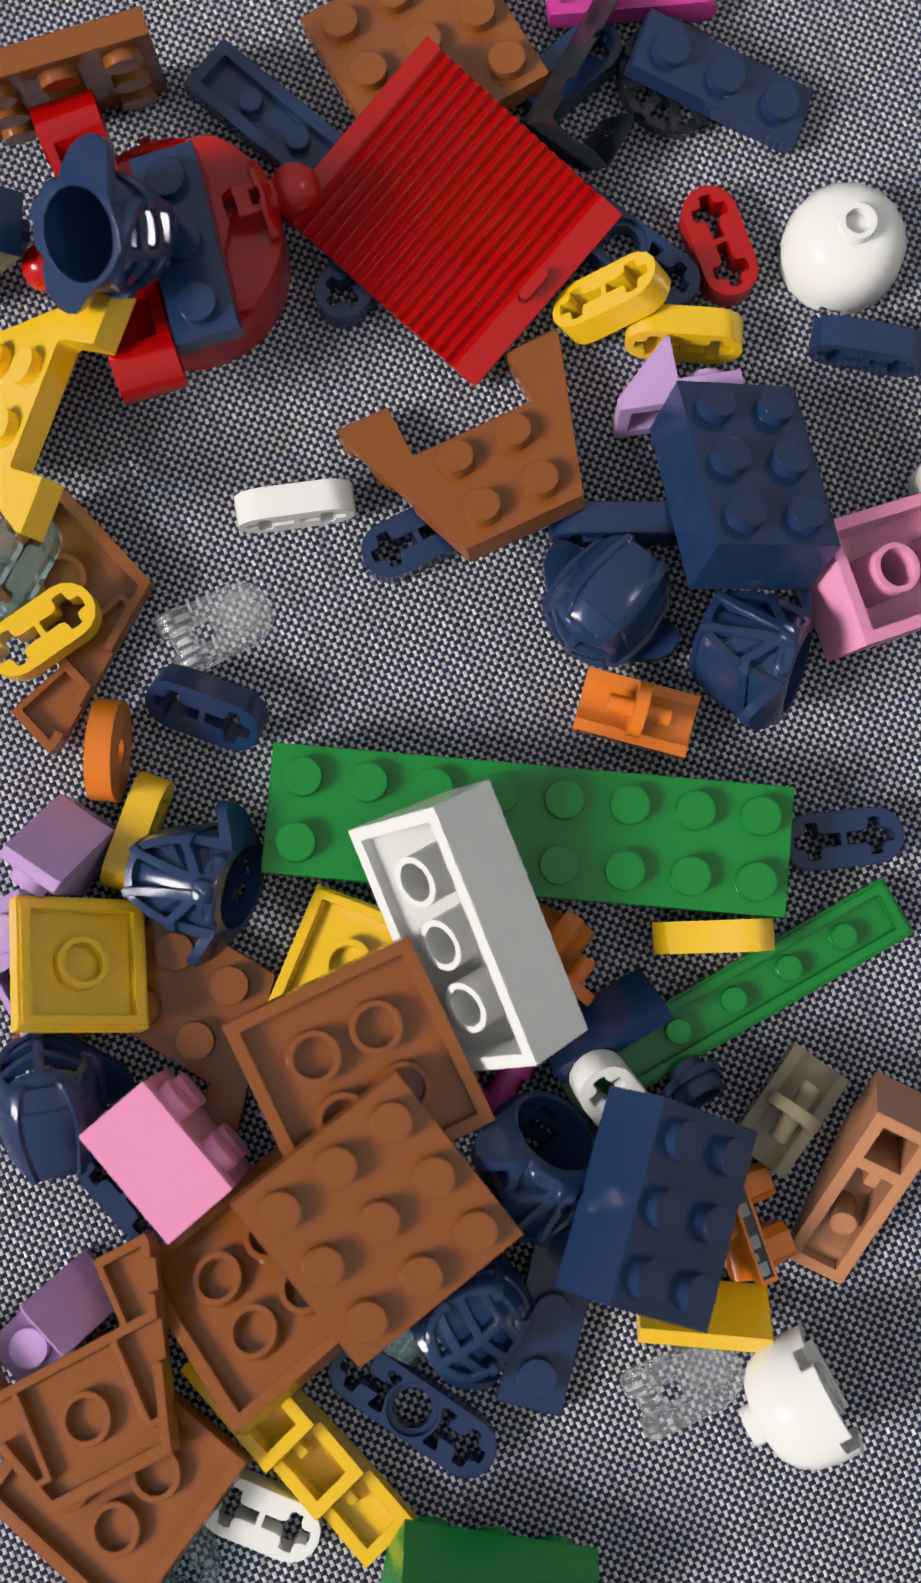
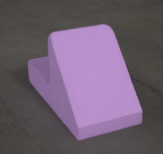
(651, 386)
(56, 1318)

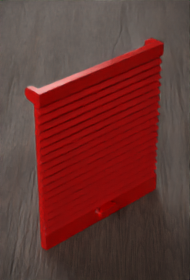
(452, 212)

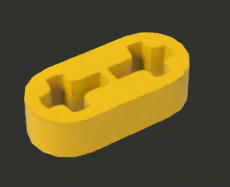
(611, 298)
(695, 334)
(53, 644)
(141, 815)
(713, 936)

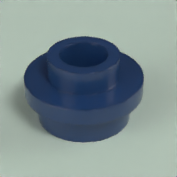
(694, 1082)

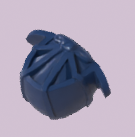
(99, 228)
(608, 602)
(753, 653)
(182, 873)
(52, 1107)
(540, 1182)
(477, 1326)

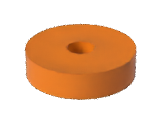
(107, 750)

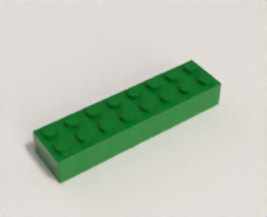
(574, 828)

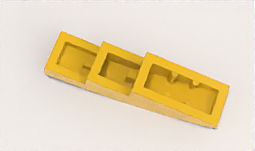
(323, 1472)

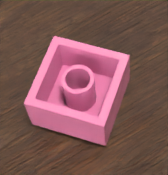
(168, 1152)

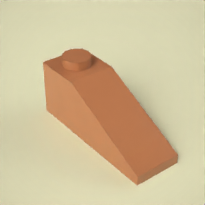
(860, 1178)

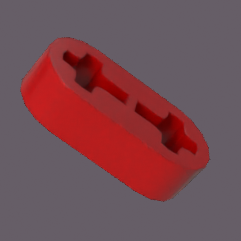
(730, 241)

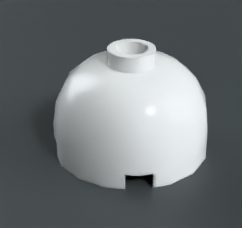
(842, 248)
(797, 1404)

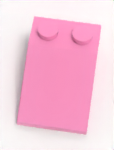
(873, 580)

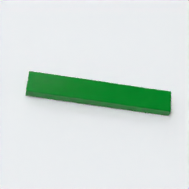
(766, 981)

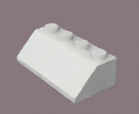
(466, 902)

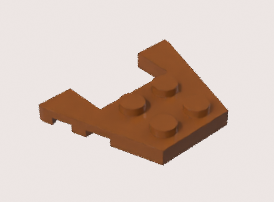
(495, 477)
(121, 589)
(189, 1009)
(104, 1404)

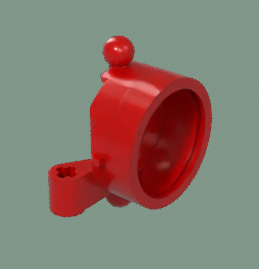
(250, 232)

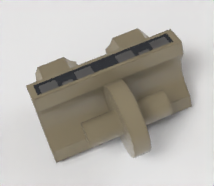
(791, 1107)

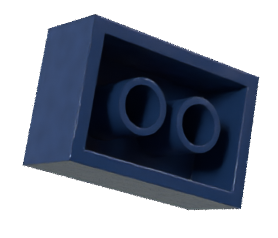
(743, 487)
(657, 1209)

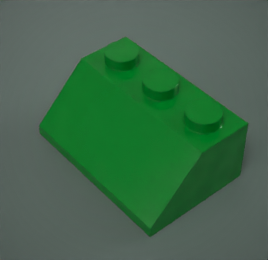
(440, 1553)

